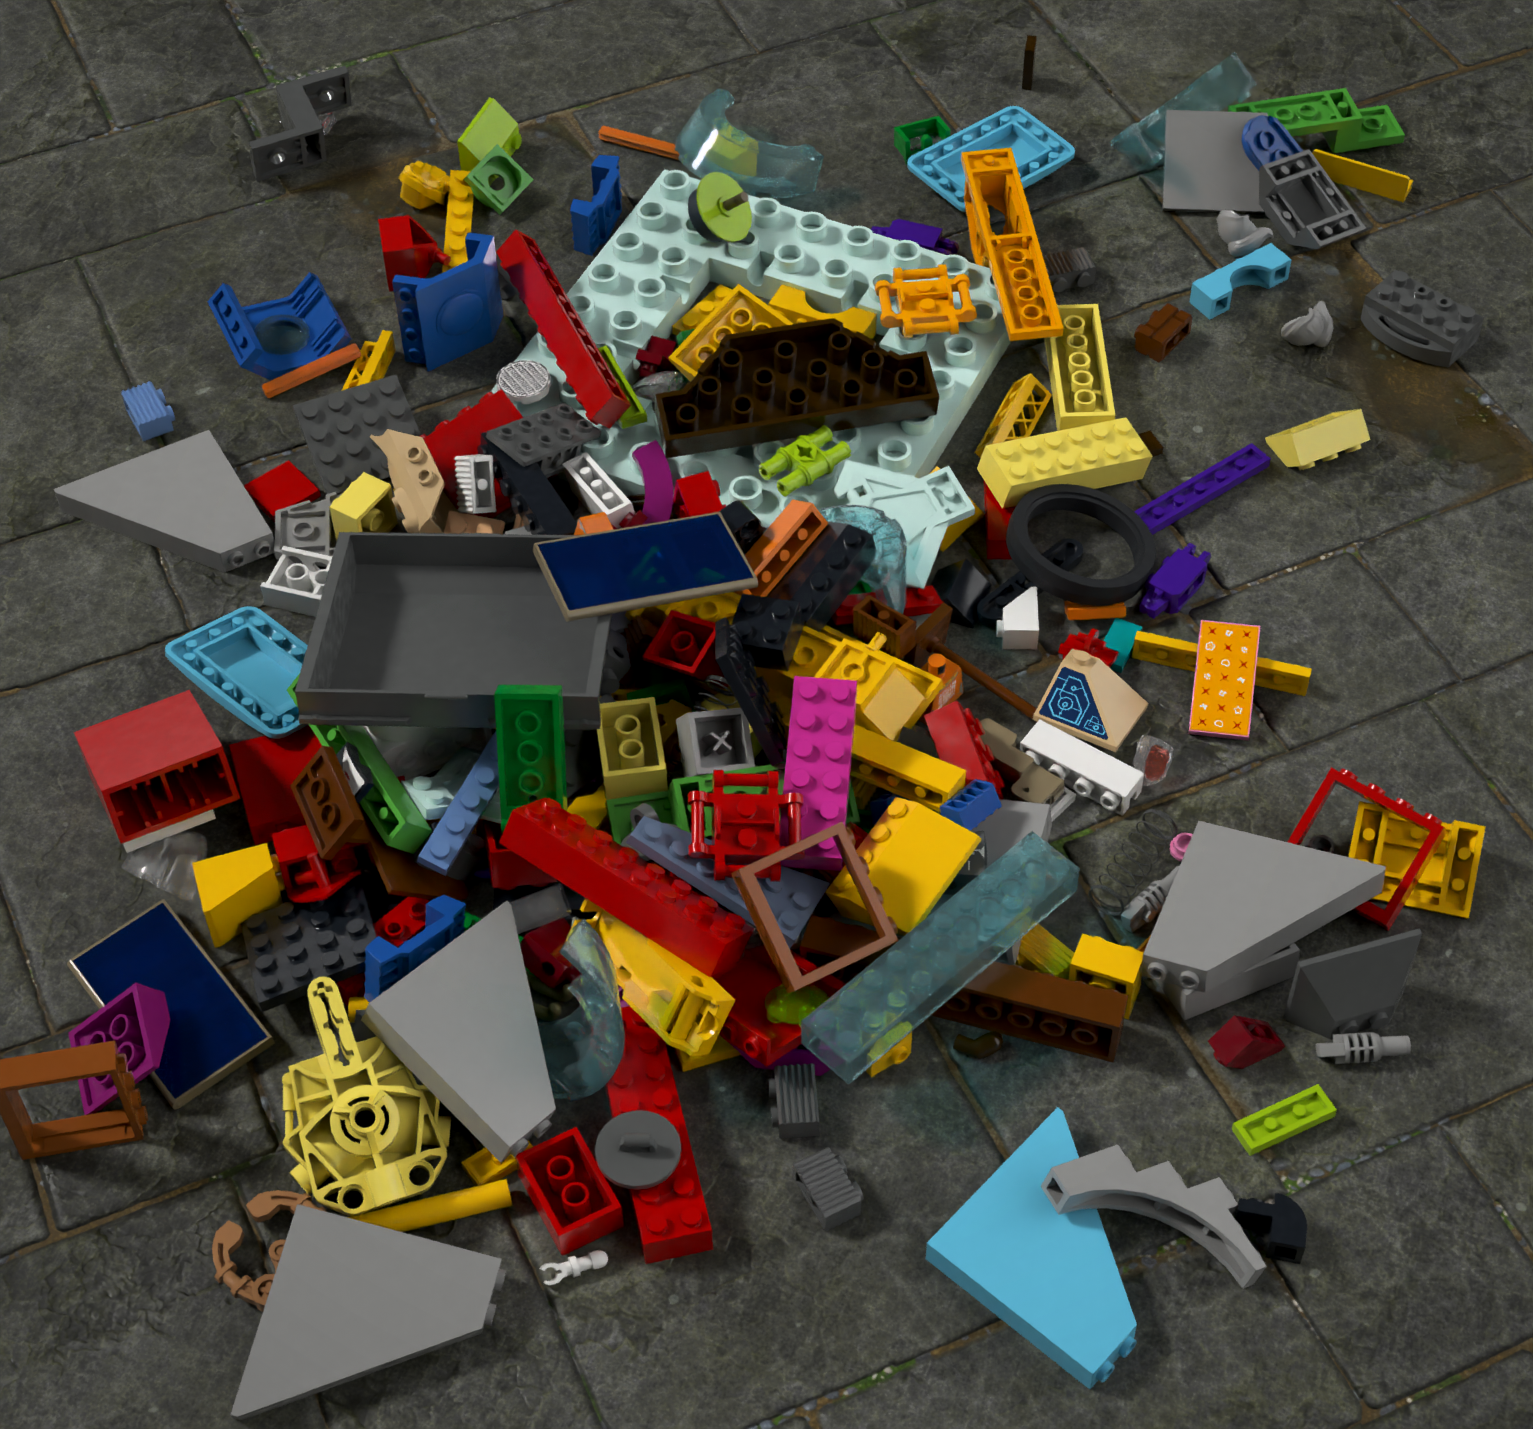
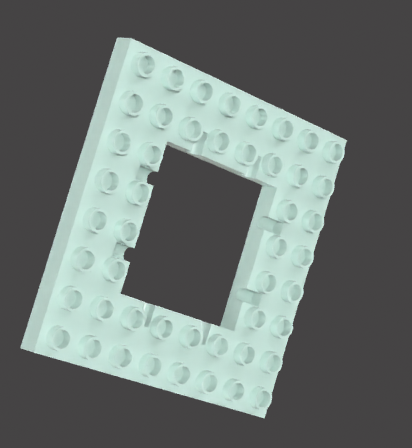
(662, 265)

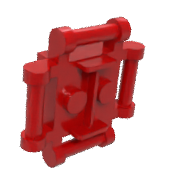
(743, 824)

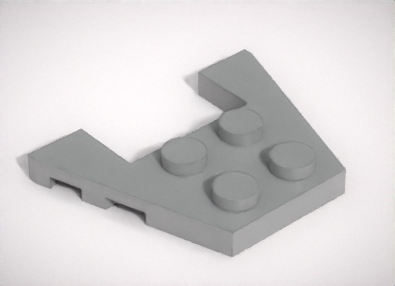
(305, 528)

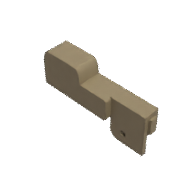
(1019, 767)

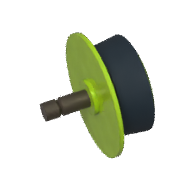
(720, 209)

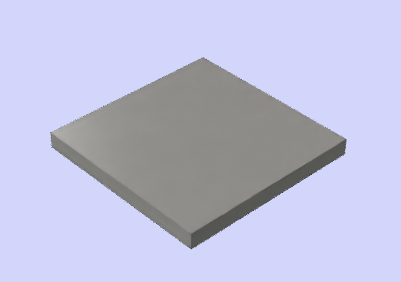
(1208, 163)

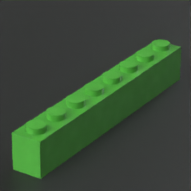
(387, 801)

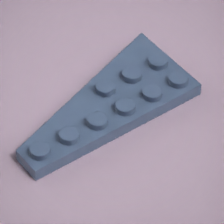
(790, 899)

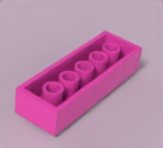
(819, 763)

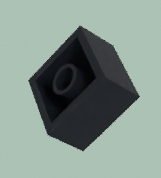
(769, 629)

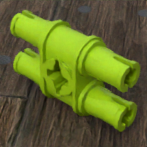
(804, 460)

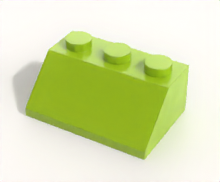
(486, 130)

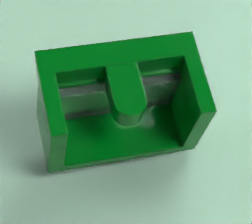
(919, 135)

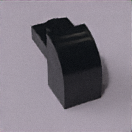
(1281, 1220)

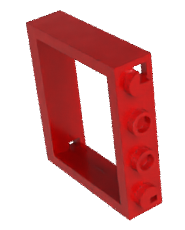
(1401, 808)

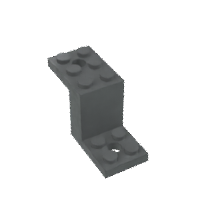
(303, 140)

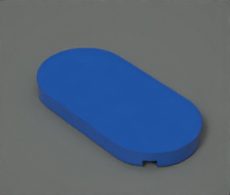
(1267, 141)

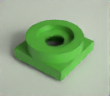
(500, 164)

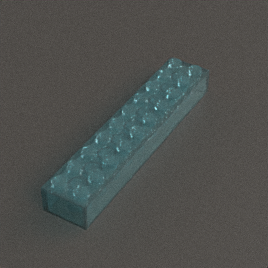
(939, 957)

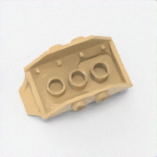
(415, 482)

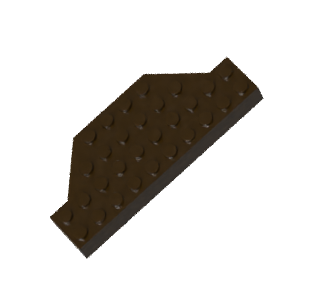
(790, 385)

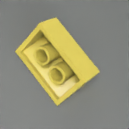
(1320, 439)

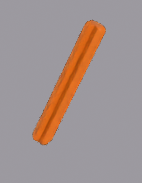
(638, 142)
(311, 370)

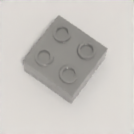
(714, 741)

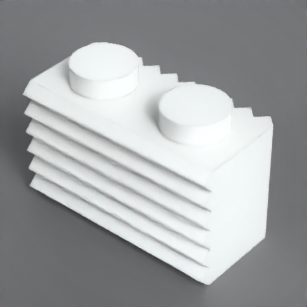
(475, 483)

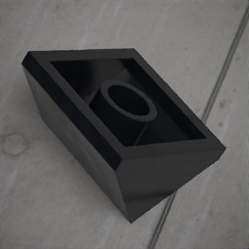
(962, 589)

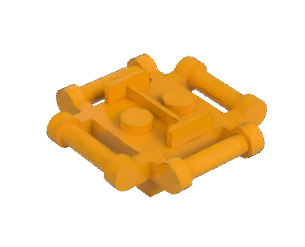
(924, 304)

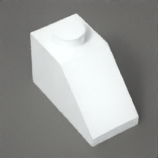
(1020, 622)

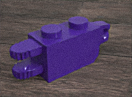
(924, 235)
(1175, 582)

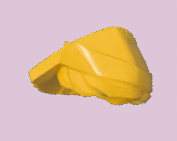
(423, 185)

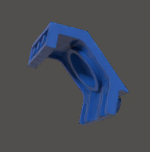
(453, 310)

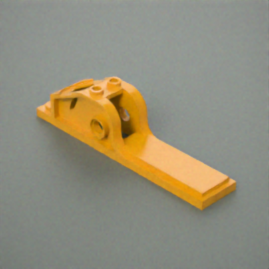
(1014, 255)

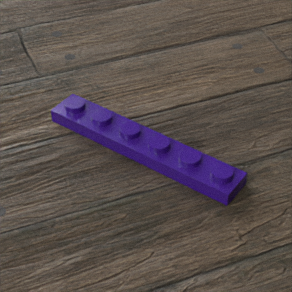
(1203, 488)

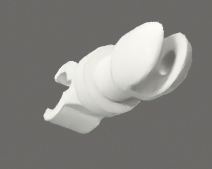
(594, 1260)

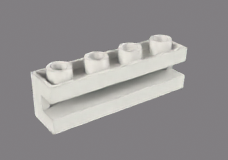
(1083, 767)

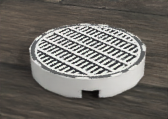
(524, 381)

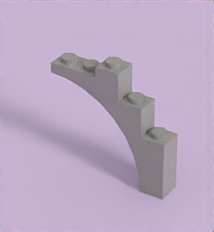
(1158, 1192)

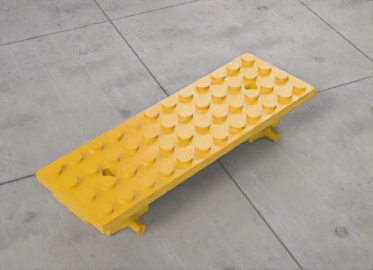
(887, 688)

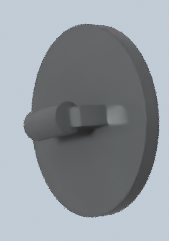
(638, 1149)

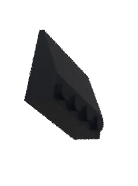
(827, 572)

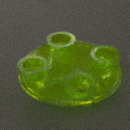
(795, 1005)

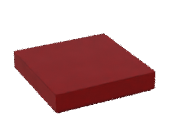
(281, 489)

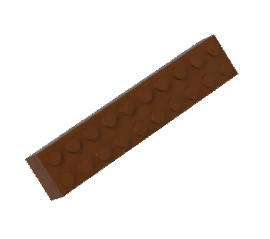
(999, 998)

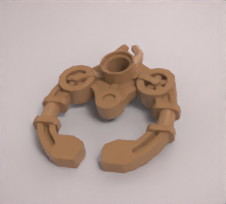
(231, 1235)

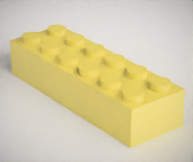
(1079, 369)
(1081, 456)

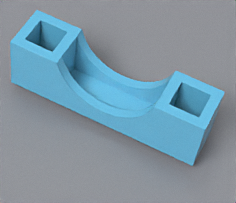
(1262, 267)

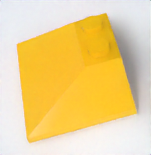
(1394, 843)

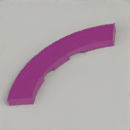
(656, 481)

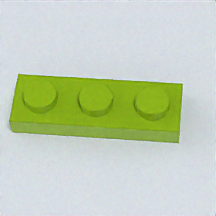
(1284, 1119)

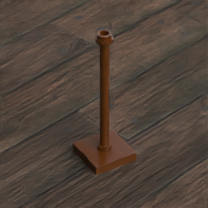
(931, 640)

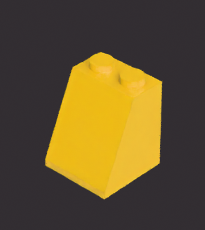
(236, 888)

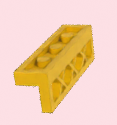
(376, 365)
(1012, 413)

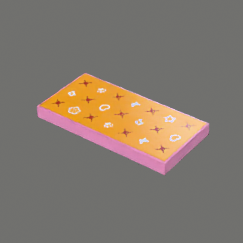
(1224, 680)

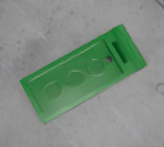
(530, 746)

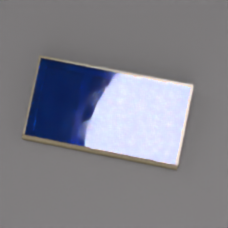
(644, 566)
(209, 1021)

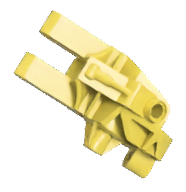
(321, 1096)

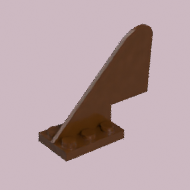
(337, 819)

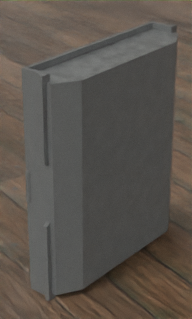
(433, 626)

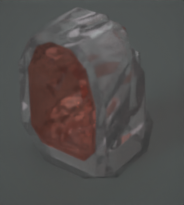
(1152, 759)

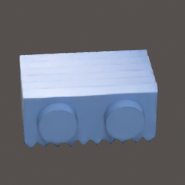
(148, 411)

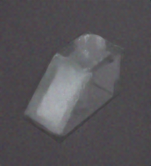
(540, 908)

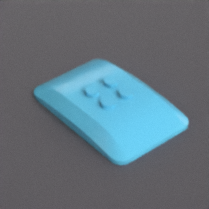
(1034, 146)
(245, 667)

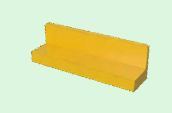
(1364, 176)

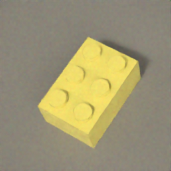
(631, 748)

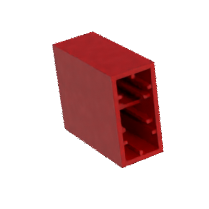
(157, 766)

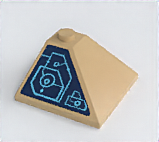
(1090, 702)

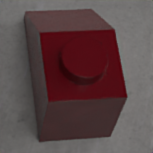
(1244, 1042)

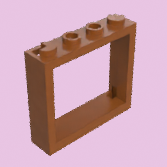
(768, 926)
(73, 1132)

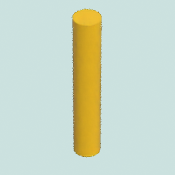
(441, 1207)

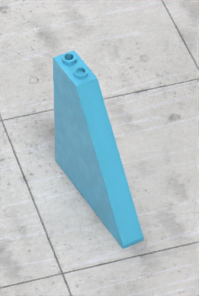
(1038, 1268)

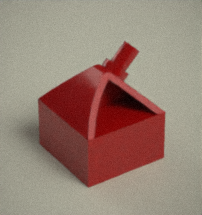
(408, 248)

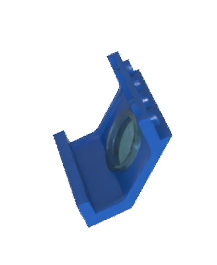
(280, 332)

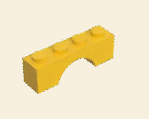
(793, 306)

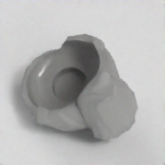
(1240, 233)
(1310, 329)

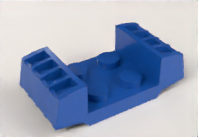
(596, 219)
(965, 808)
(389, 963)

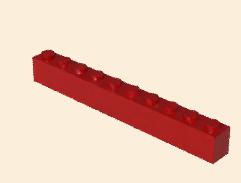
(563, 330)

